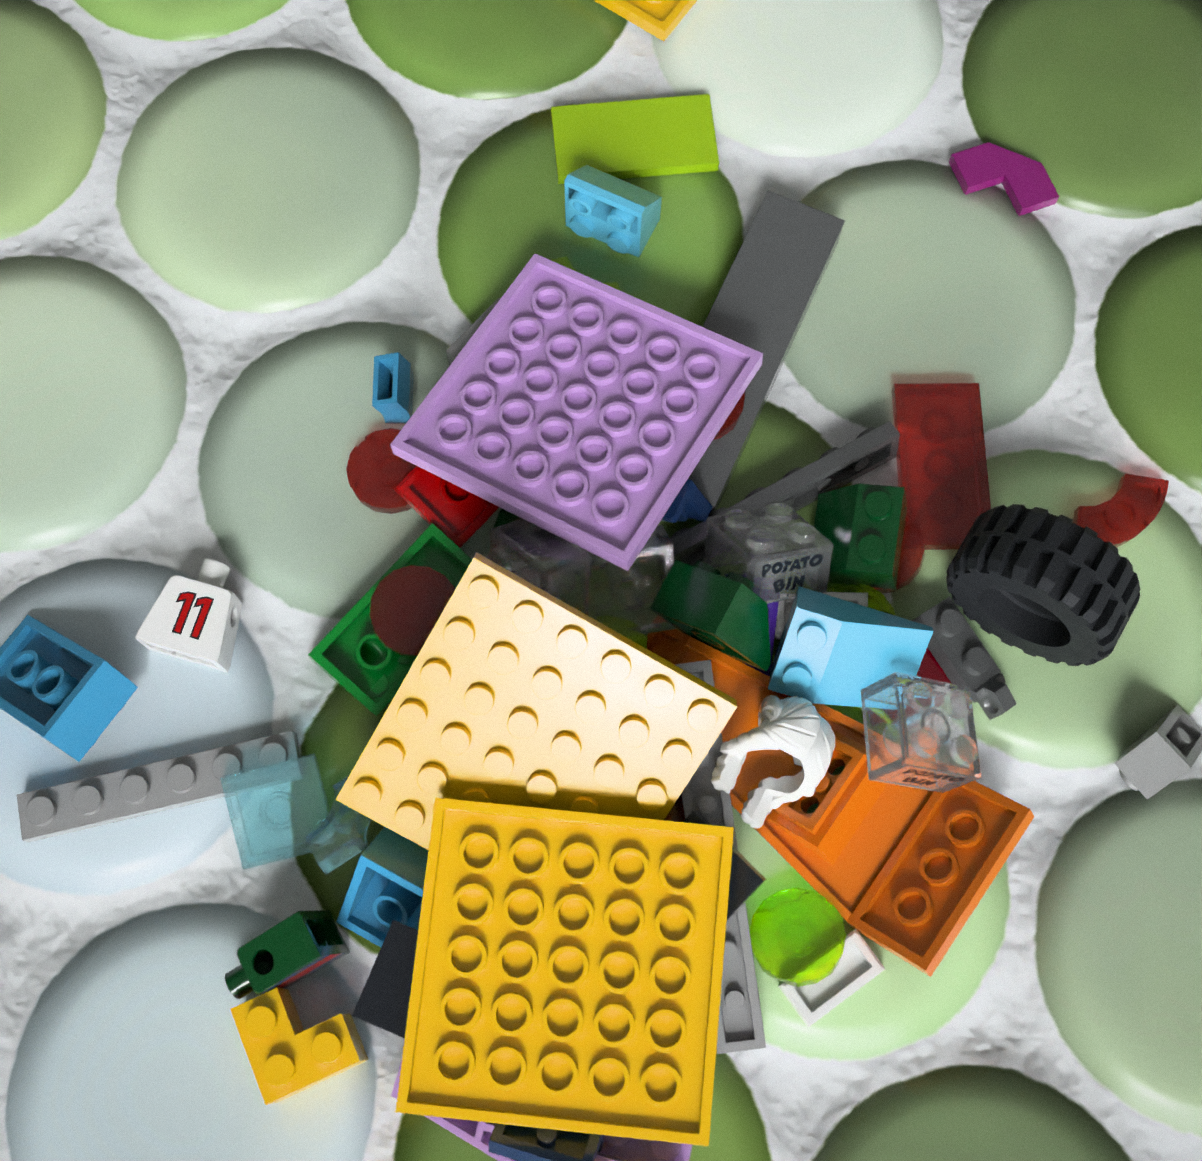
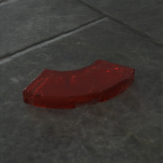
(1127, 512)

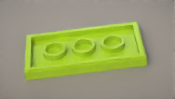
(636, 137)

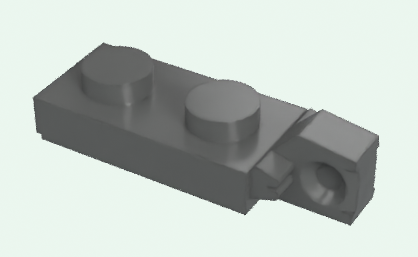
(965, 658)

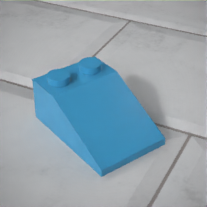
(59, 687)

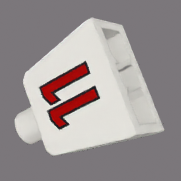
(195, 619)

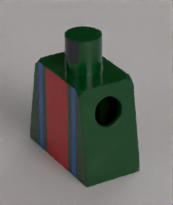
(287, 953)

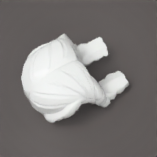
(783, 725)

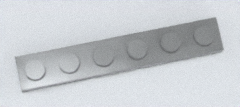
(145, 788)

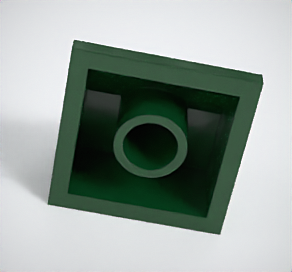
(865, 533)
(716, 611)

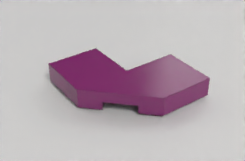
(1021, 177)

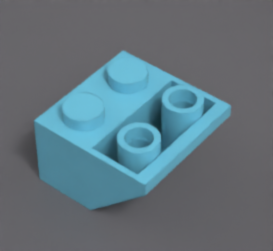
(610, 210)

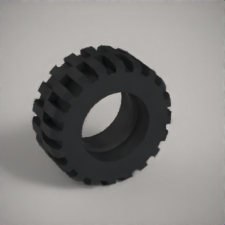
(1044, 584)

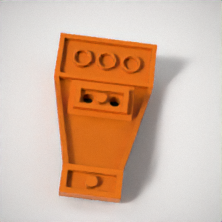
(885, 854)

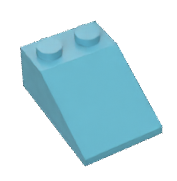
(841, 647)

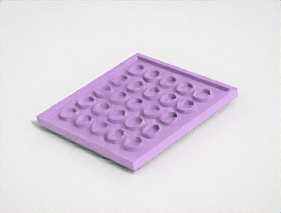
(579, 409)

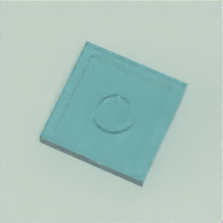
(275, 809)

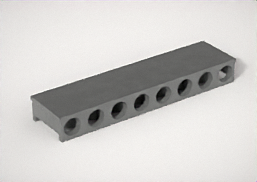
(763, 310)

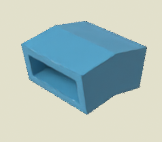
(394, 402)

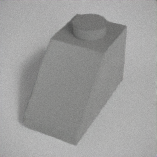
(1161, 753)

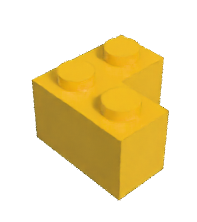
(285, 1054)

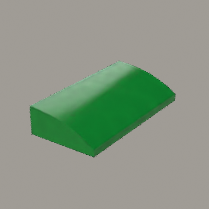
(356, 655)

